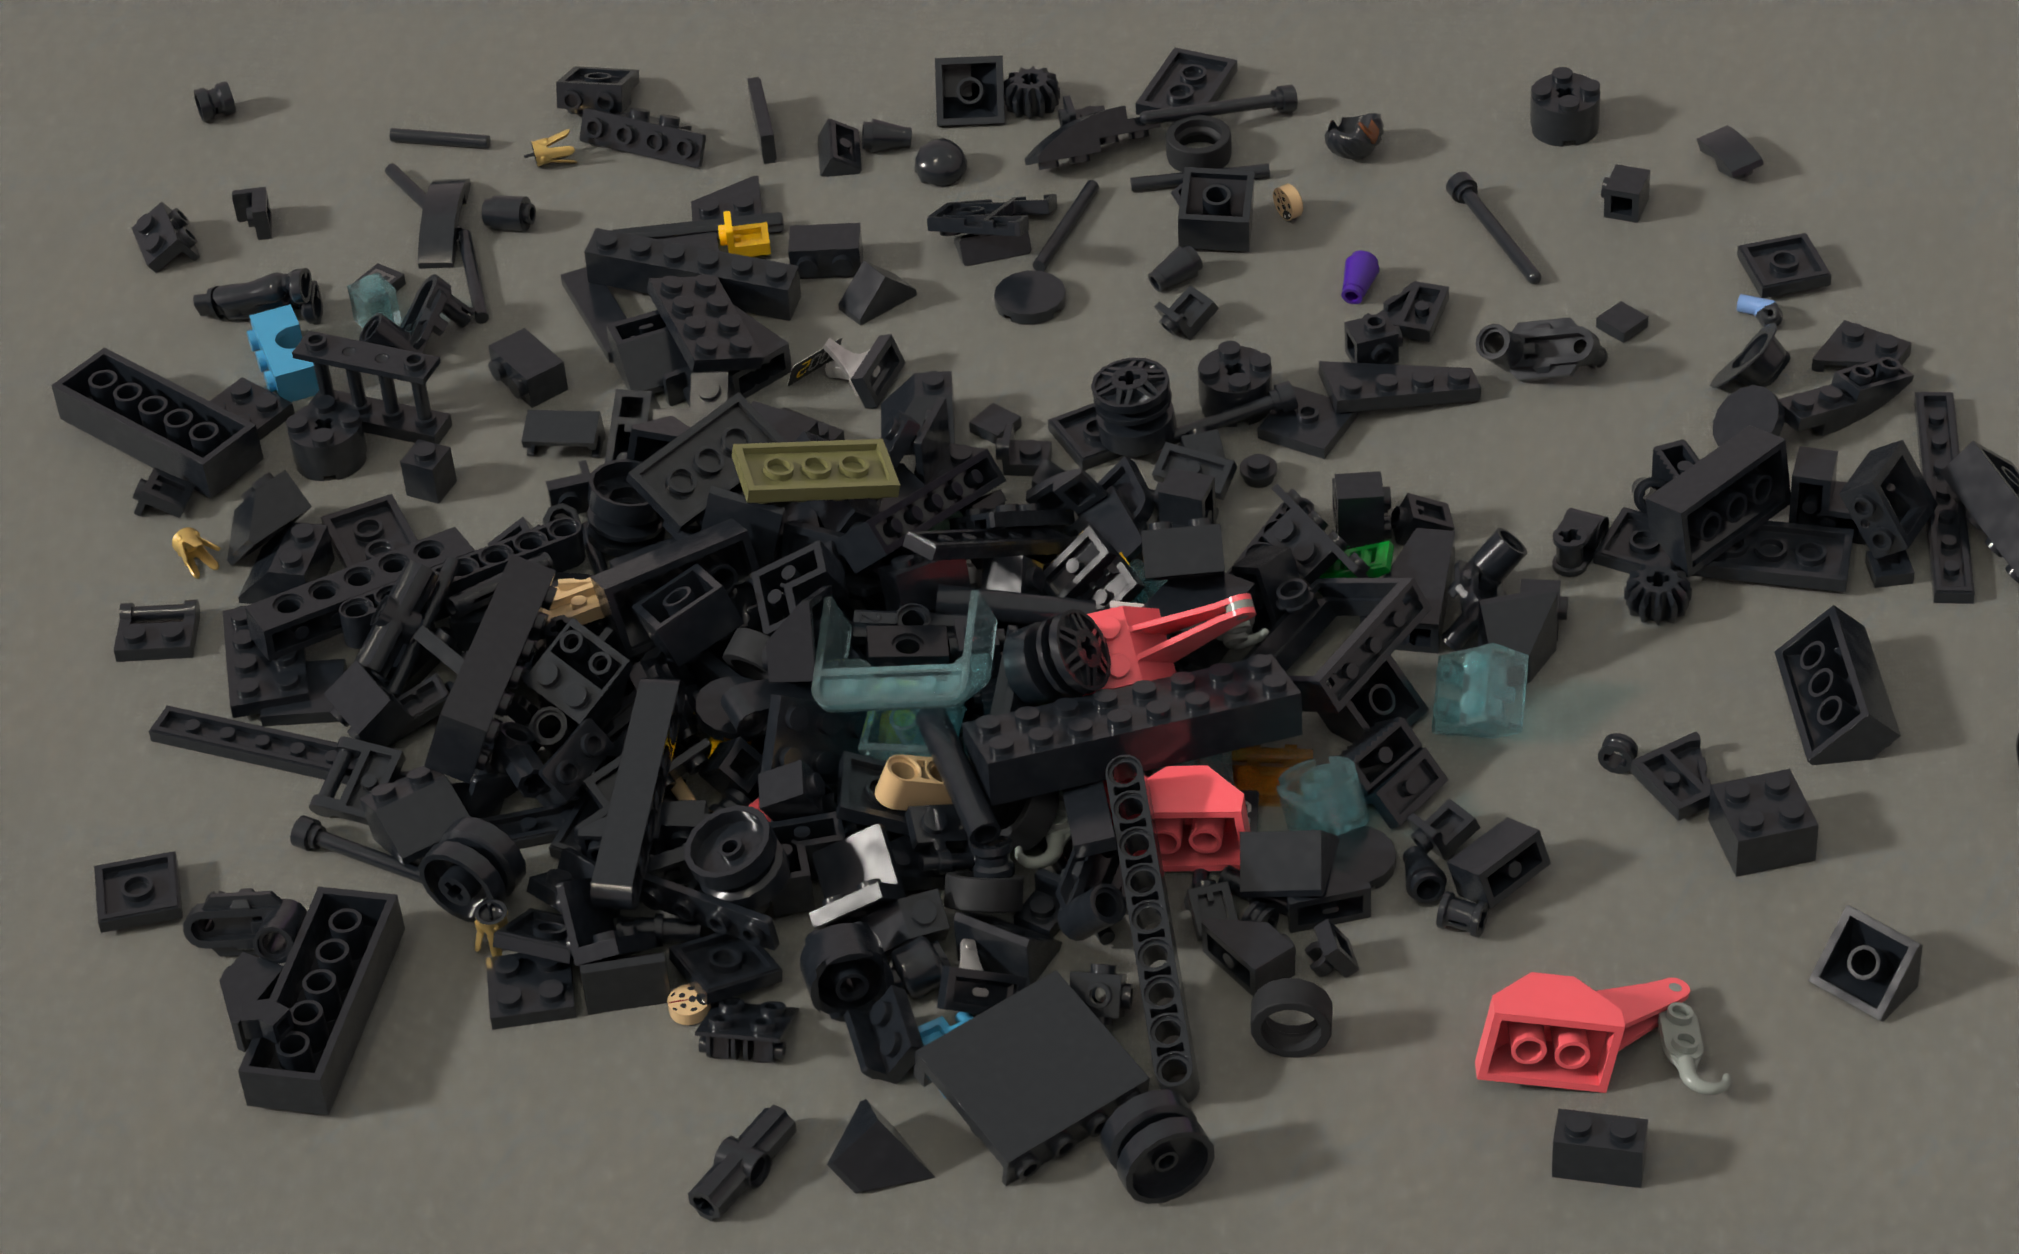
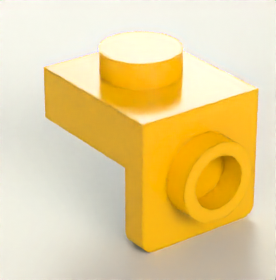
(746, 239)

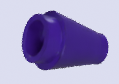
(1359, 275)

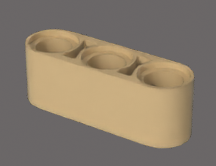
(910, 782)

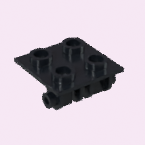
(755, 1024)

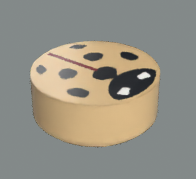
(1288, 202)
(687, 1006)

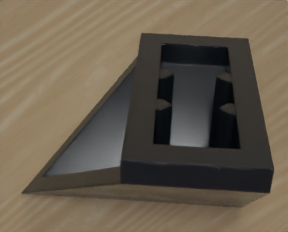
(875, 1153)

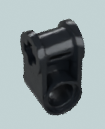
(1577, 541)

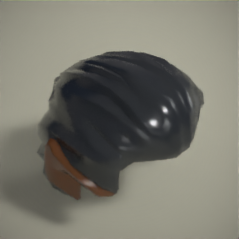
(1355, 136)

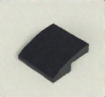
(1092, 571)

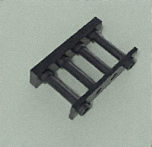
(378, 416)

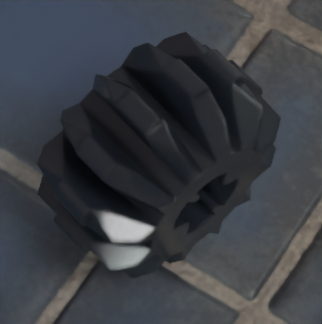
(1031, 92)
(1657, 593)

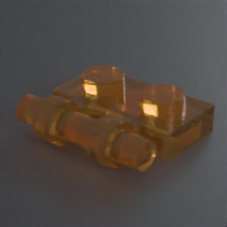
(1262, 777)

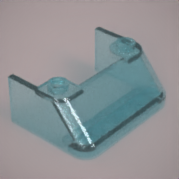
(856, 686)

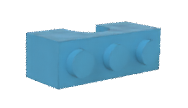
(273, 339)

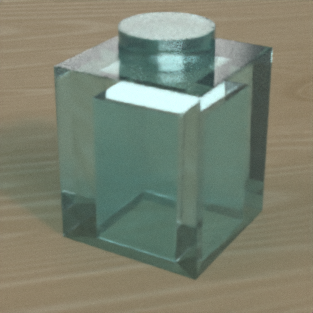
(372, 296)

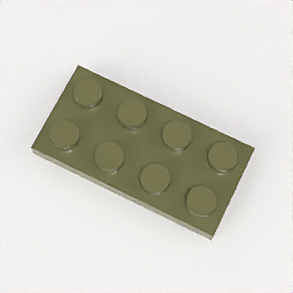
(815, 470)

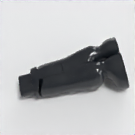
(263, 294)

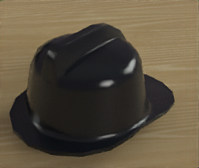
(1758, 363)

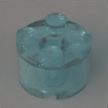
(1323, 796)

